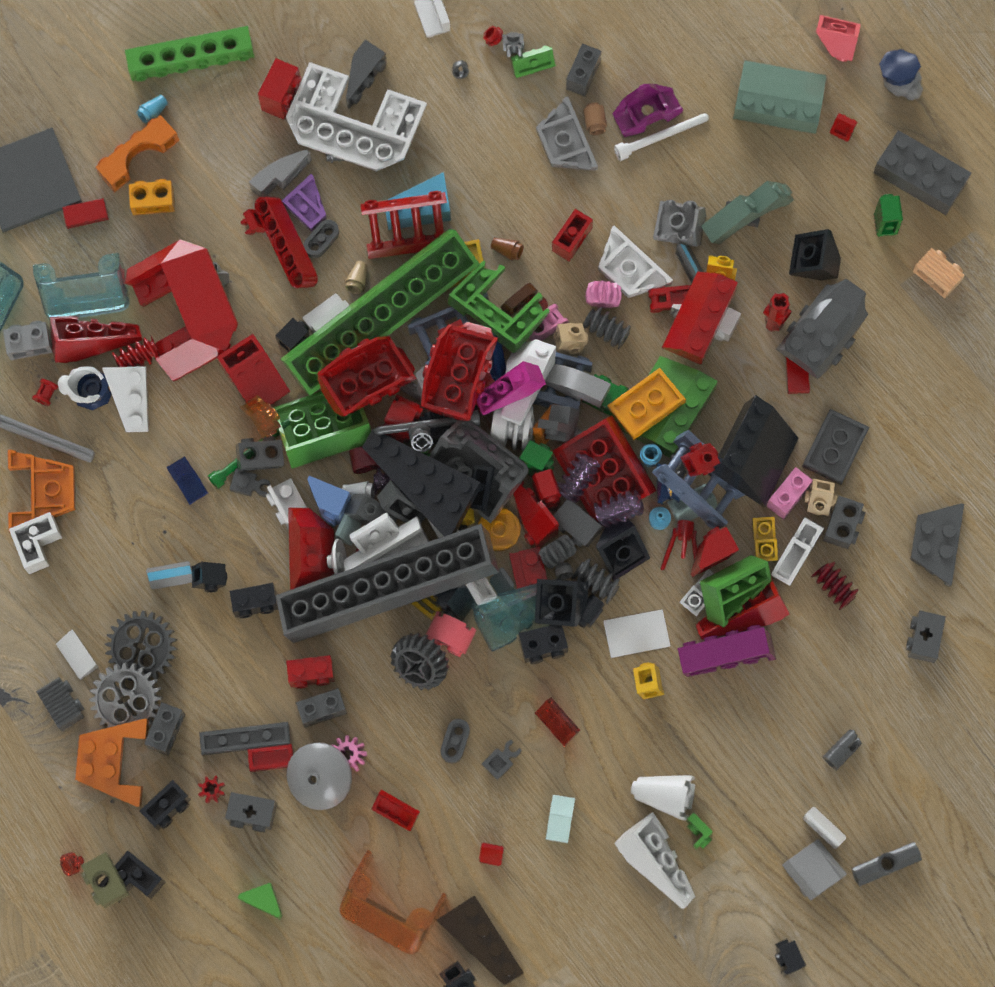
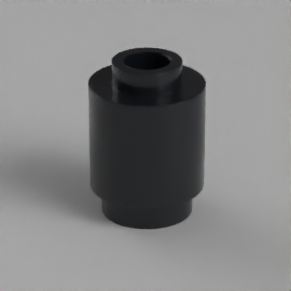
(591, 612)

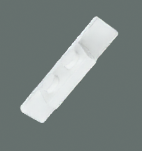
(379, 538)

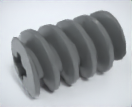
(607, 327)
(597, 580)

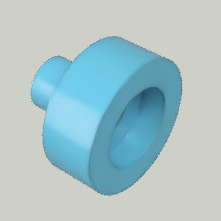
(659, 522)

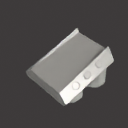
(680, 223)
(814, 870)

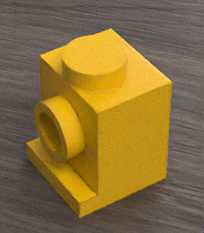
(642, 675)

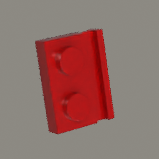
(527, 567)

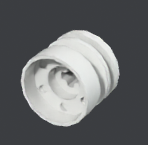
(504, 429)

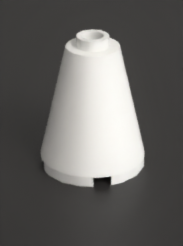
(666, 793)

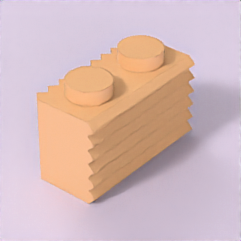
(939, 272)

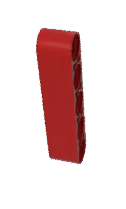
(286, 242)

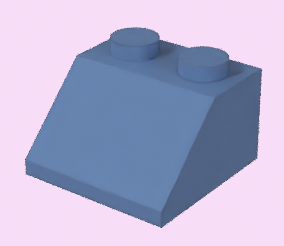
(329, 500)

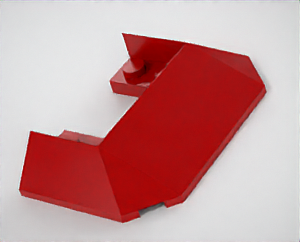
(201, 300)

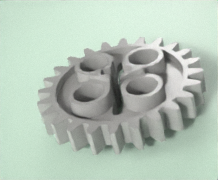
(142, 688)

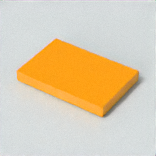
(646, 403)

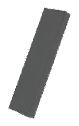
(244, 738)

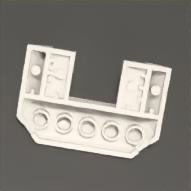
(320, 128)

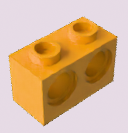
(151, 203)

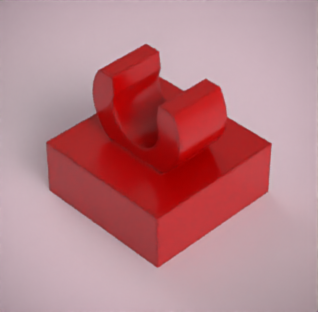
(843, 127)
(252, 219)

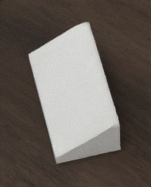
(76, 655)
(824, 827)

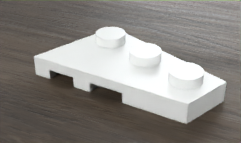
(130, 395)

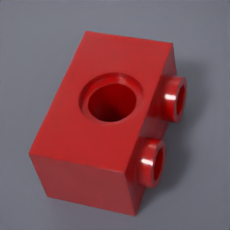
(572, 235)

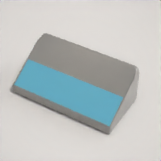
(169, 575)

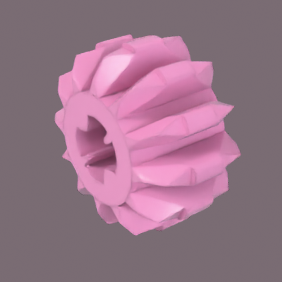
(603, 294)
(354, 749)

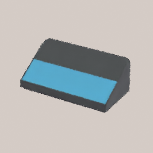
(688, 261)

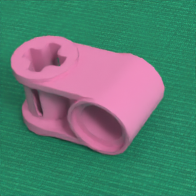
(549, 324)

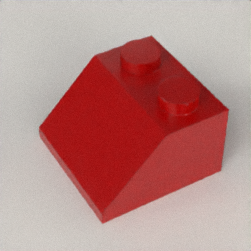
(713, 550)

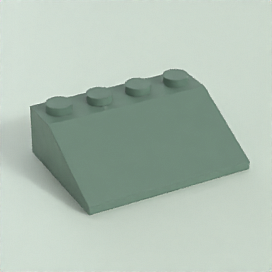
(780, 97)

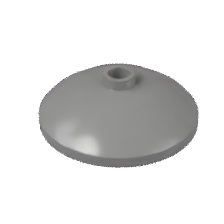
(330, 770)

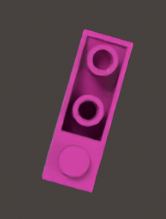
(511, 387)

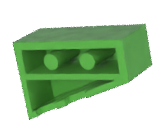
(733, 587)

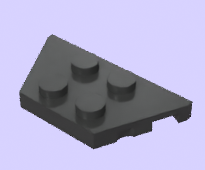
(937, 541)

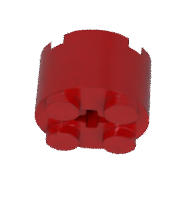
(402, 411)

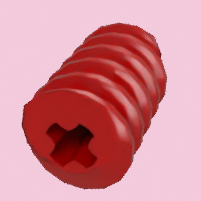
(137, 355)

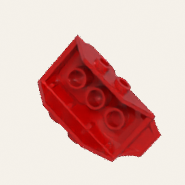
(457, 370)
(365, 375)

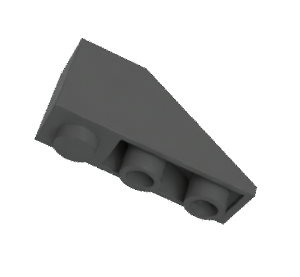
(365, 65)

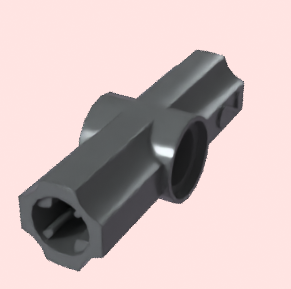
(899, 858)

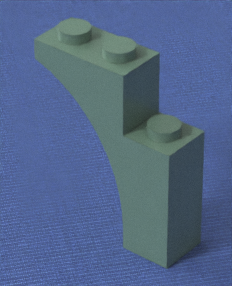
(746, 209)

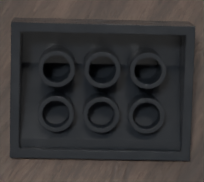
(756, 450)

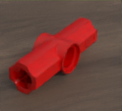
(777, 312)

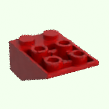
(252, 371)

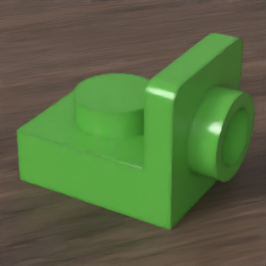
(697, 827)

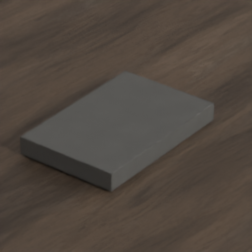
(835, 446)

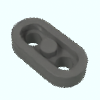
(320, 239)
(454, 741)

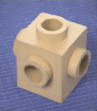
(570, 338)
(820, 497)

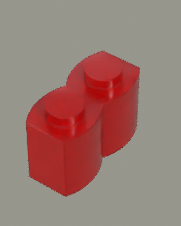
(546, 489)

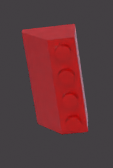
(700, 316)

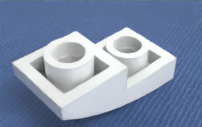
(694, 599)

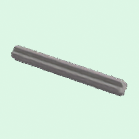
(46, 439)

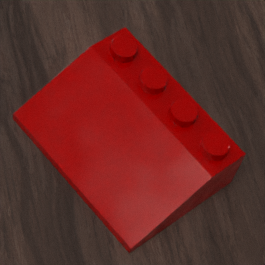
(619, 464)

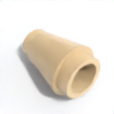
(357, 278)

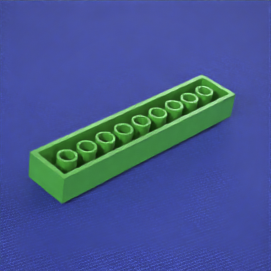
(383, 306)

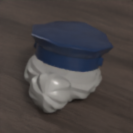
(902, 74)

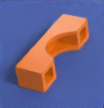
(155, 136)

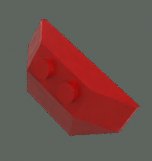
(309, 546)

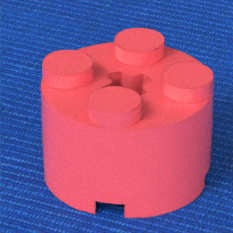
(450, 633)

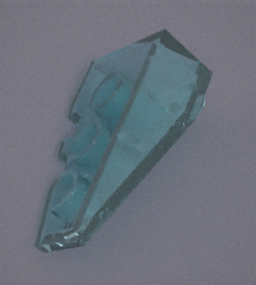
(506, 615)

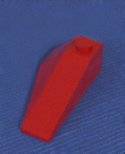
(78, 340)
(535, 518)

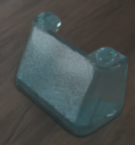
(85, 293)

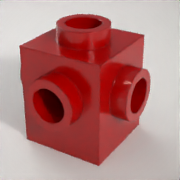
(700, 459)

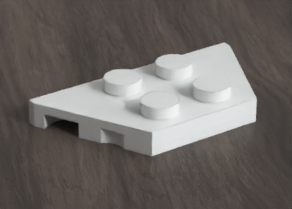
(630, 267)

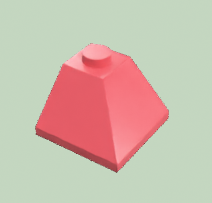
(838, 37)

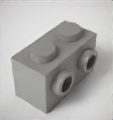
(27, 340)

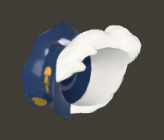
(86, 387)

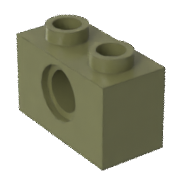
(114, 890)

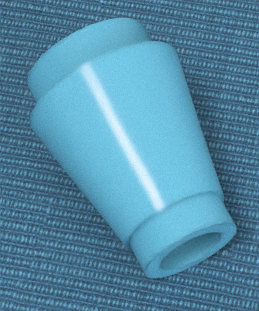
(152, 108)
(653, 451)

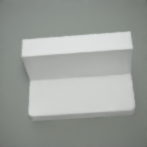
(432, 17)
(325, 312)

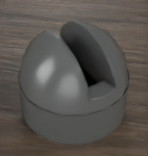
(460, 74)

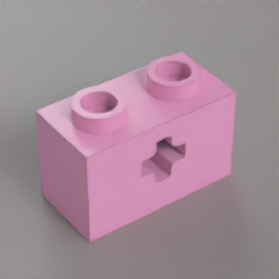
(789, 493)

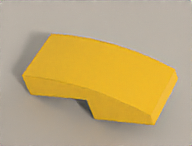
(765, 538)

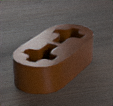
(518, 299)

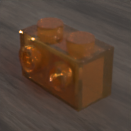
(261, 416)

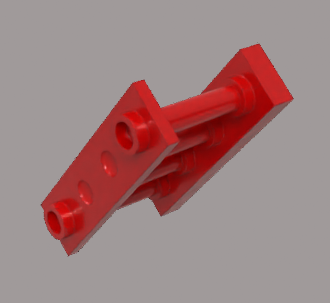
(398, 244)

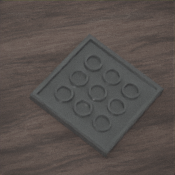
(34, 180)

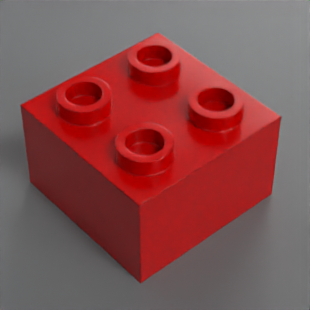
(279, 88)

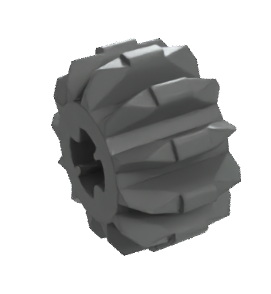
(557, 551)

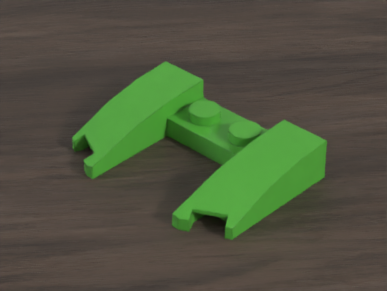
(511, 332)

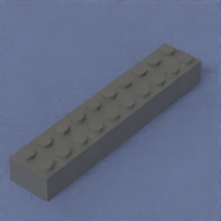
(387, 583)

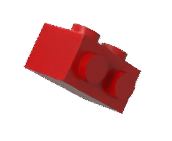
(310, 671)

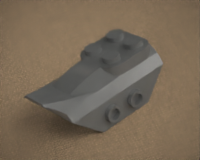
(825, 328)

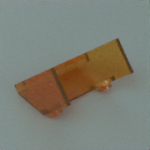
(381, 922)

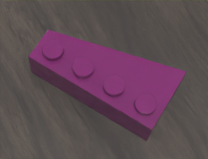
(726, 651)

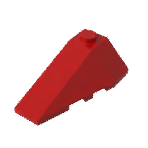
(762, 611)

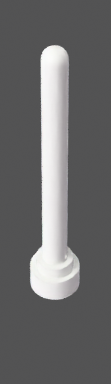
(624, 150)

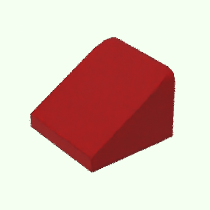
(491, 854)

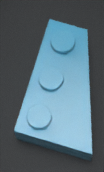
(426, 212)

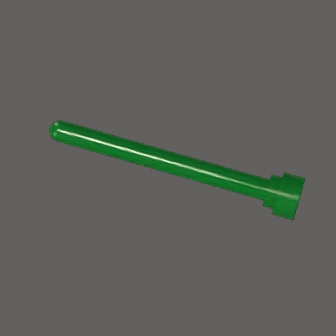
(218, 477)

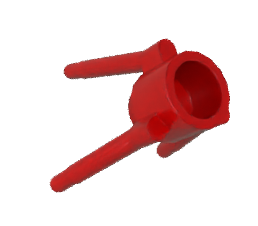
(685, 532)

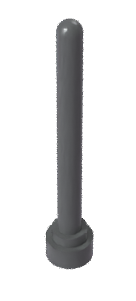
(434, 423)

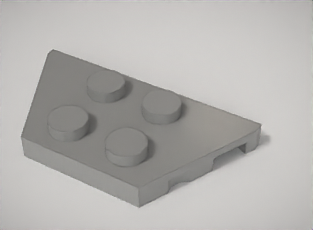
(565, 140)

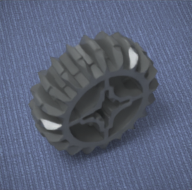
(419, 661)

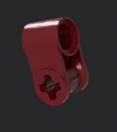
(361, 461)

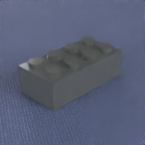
(922, 172)

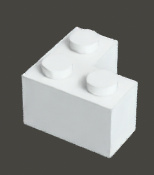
(30, 538)

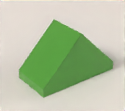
(262, 899)

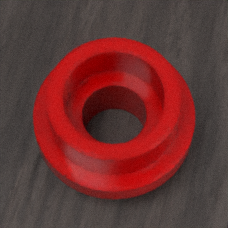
(493, 35)

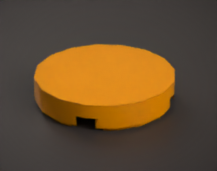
(503, 530)

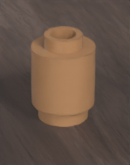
(595, 118)

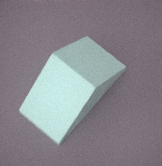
(560, 818)

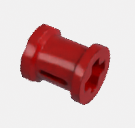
(45, 392)

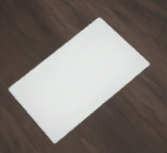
(636, 633)

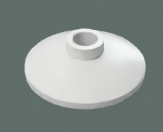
(337, 556)

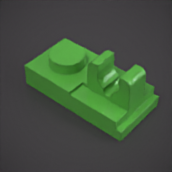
(533, 61)

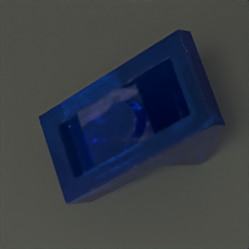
(187, 480)

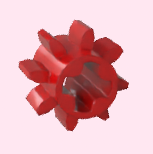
(205, 788)

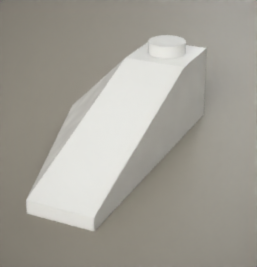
(536, 353)
(649, 853)

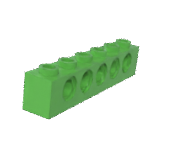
(180, 48)

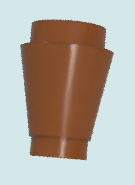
(509, 248)

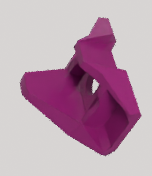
(629, 113)

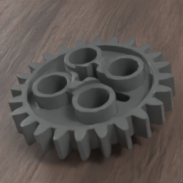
(122, 639)

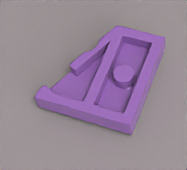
(306, 203)

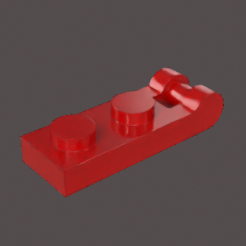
(673, 295)

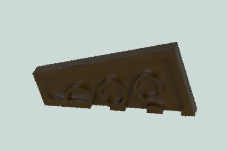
(476, 932)

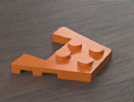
(50, 487)
(101, 760)

